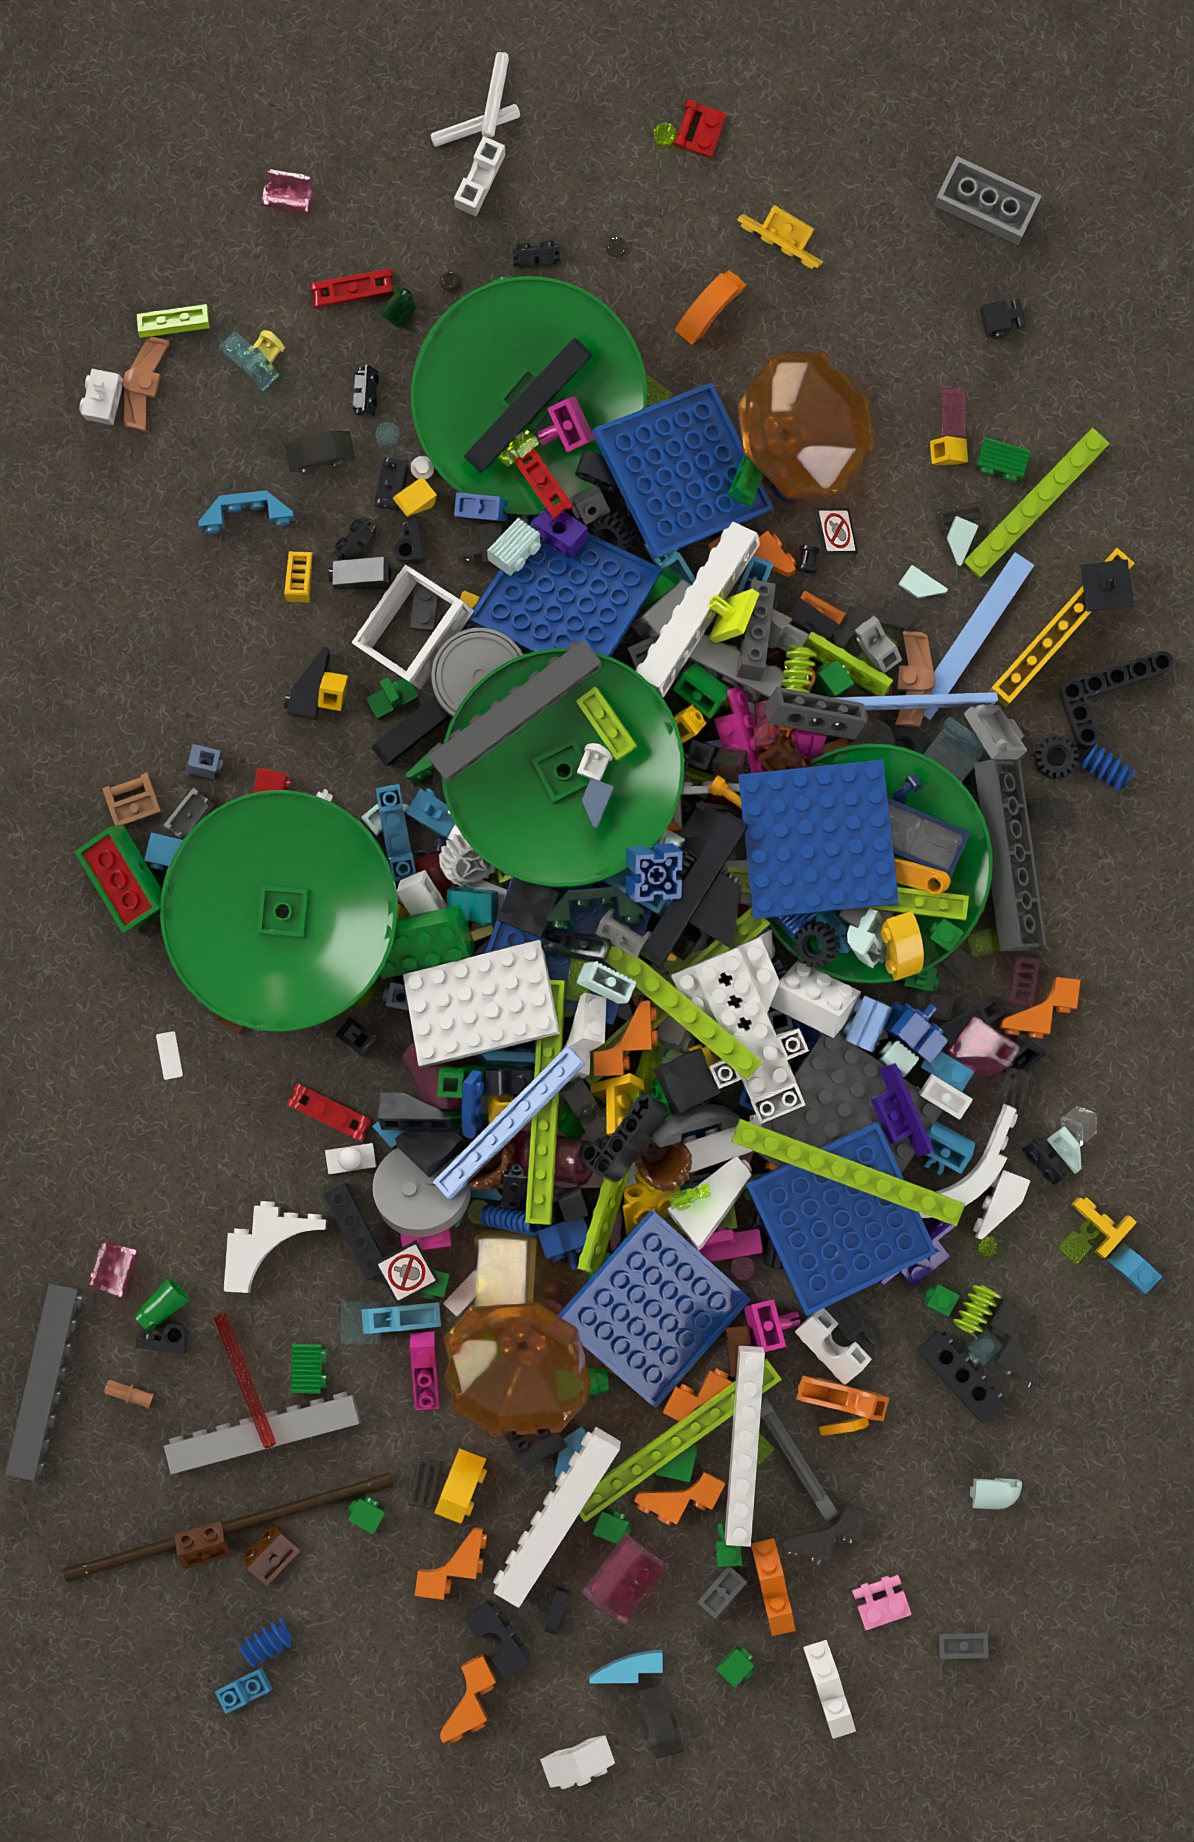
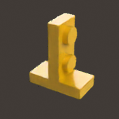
(616, 1093)
(1105, 1225)

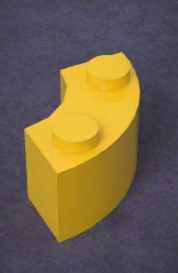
(903, 946)
(460, 1486)

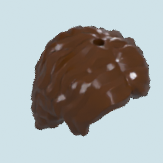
(664, 1166)
(493, 1172)

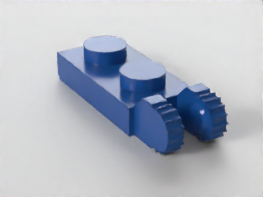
(472, 1105)

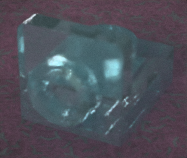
(983, 1347)

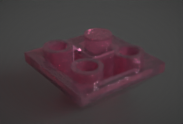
(984, 1049)

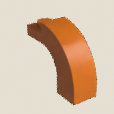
(709, 305)

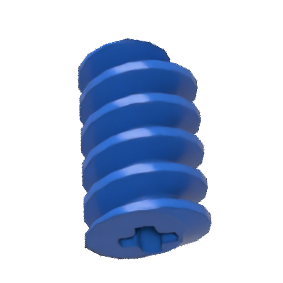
(1108, 768)
(266, 1643)

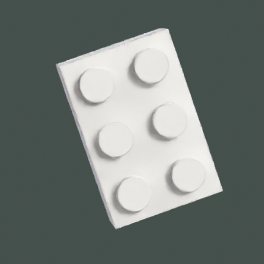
(815, 999)

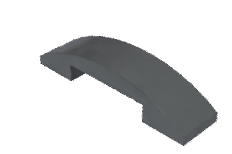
(694, 1118)

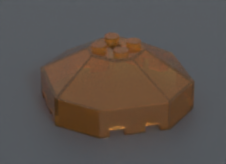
(824, 423)
(512, 1386)

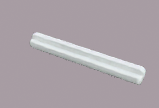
(495, 94)
(472, 126)

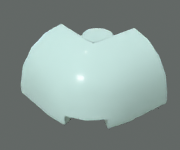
(867, 939)
(995, 1493)

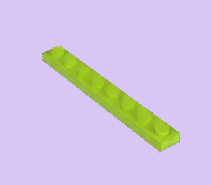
(1036, 503)
(685, 1012)

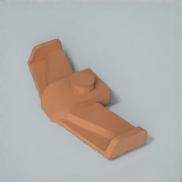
(142, 382)
(917, 677)

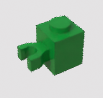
(924, 981)
(726, 1554)

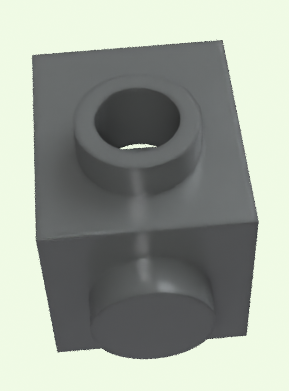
(589, 505)

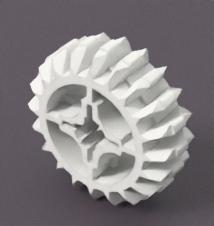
(462, 863)

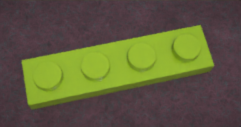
(859, 671)

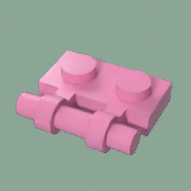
(884, 1609)

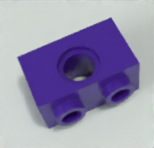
(567, 543)

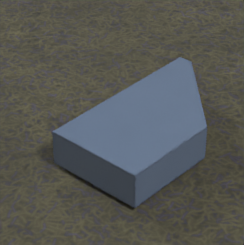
(596, 800)

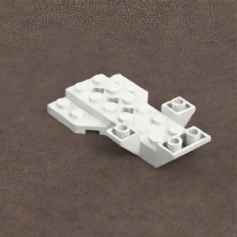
(754, 979)

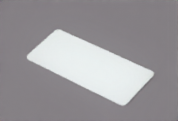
(169, 1055)
(462, 1295)

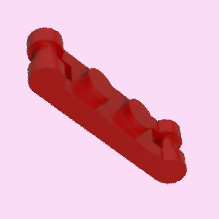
(352, 288)
(543, 483)
(329, 1112)

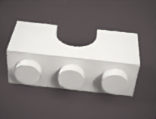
(483, 171)
(842, 1361)

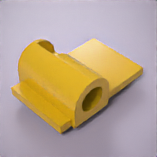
(640, 1202)

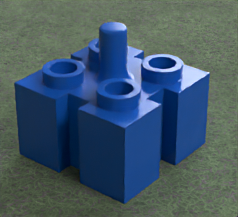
(653, 872)
(915, 1031)
(564, 1240)

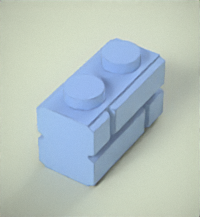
(868, 1023)

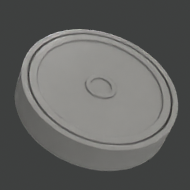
(465, 661)
(412, 1200)

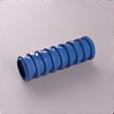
(507, 1220)

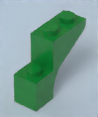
(452, 1078)

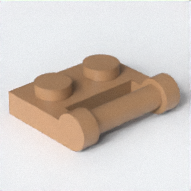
(134, 807)

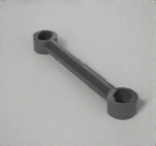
(797, 1460)

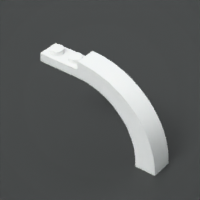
(988, 1166)

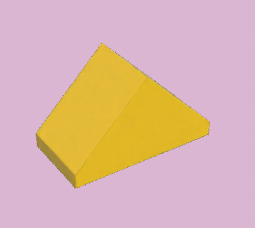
(416, 498)

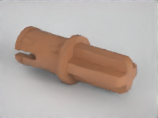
(128, 1393)

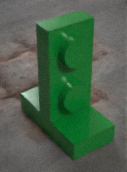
(391, 697)

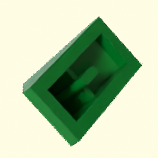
(680, 1466)

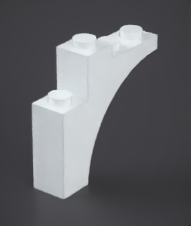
(269, 1229)

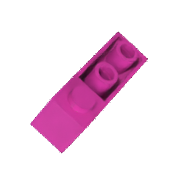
(424, 1370)

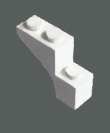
(587, 1029)
(829, 1689)

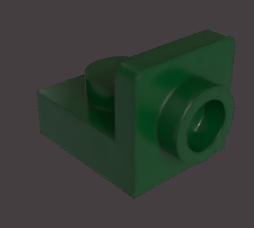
(399, 306)

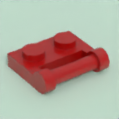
(706, 132)

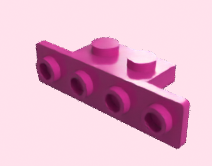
(737, 729)
(727, 1244)

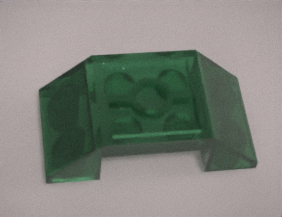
(563, 913)

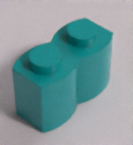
(476, 904)

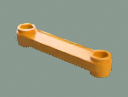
(920, 876)

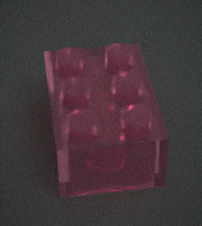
(625, 1578)

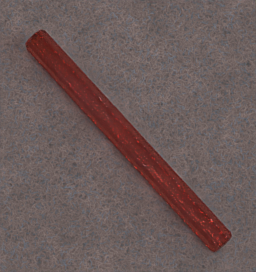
(245, 1380)

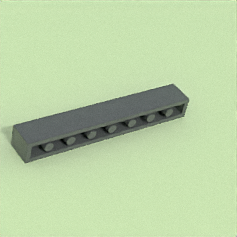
(514, 711)
(43, 1382)

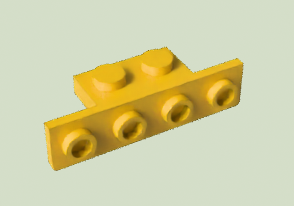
(786, 232)

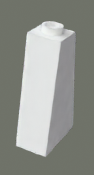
(707, 1213)

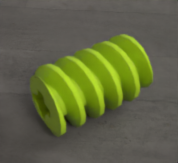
(798, 668)
(976, 1309)

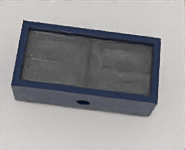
(925, 838)

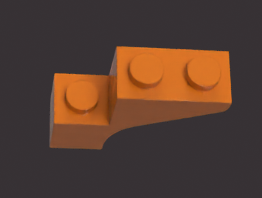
(770, 550)
(1038, 1019)
(638, 1036)
(842, 1397)
(683, 1401)
(671, 1504)
(463, 1564)
(773, 1587)
(470, 1712)

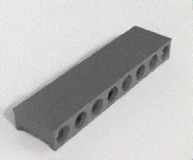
(1007, 878)

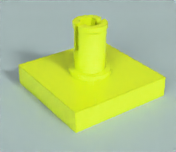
(732, 614)

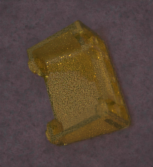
(504, 1267)

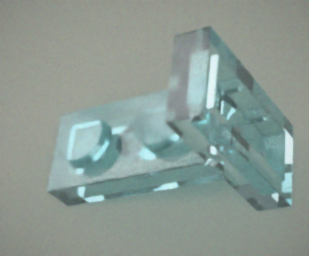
(250, 360)

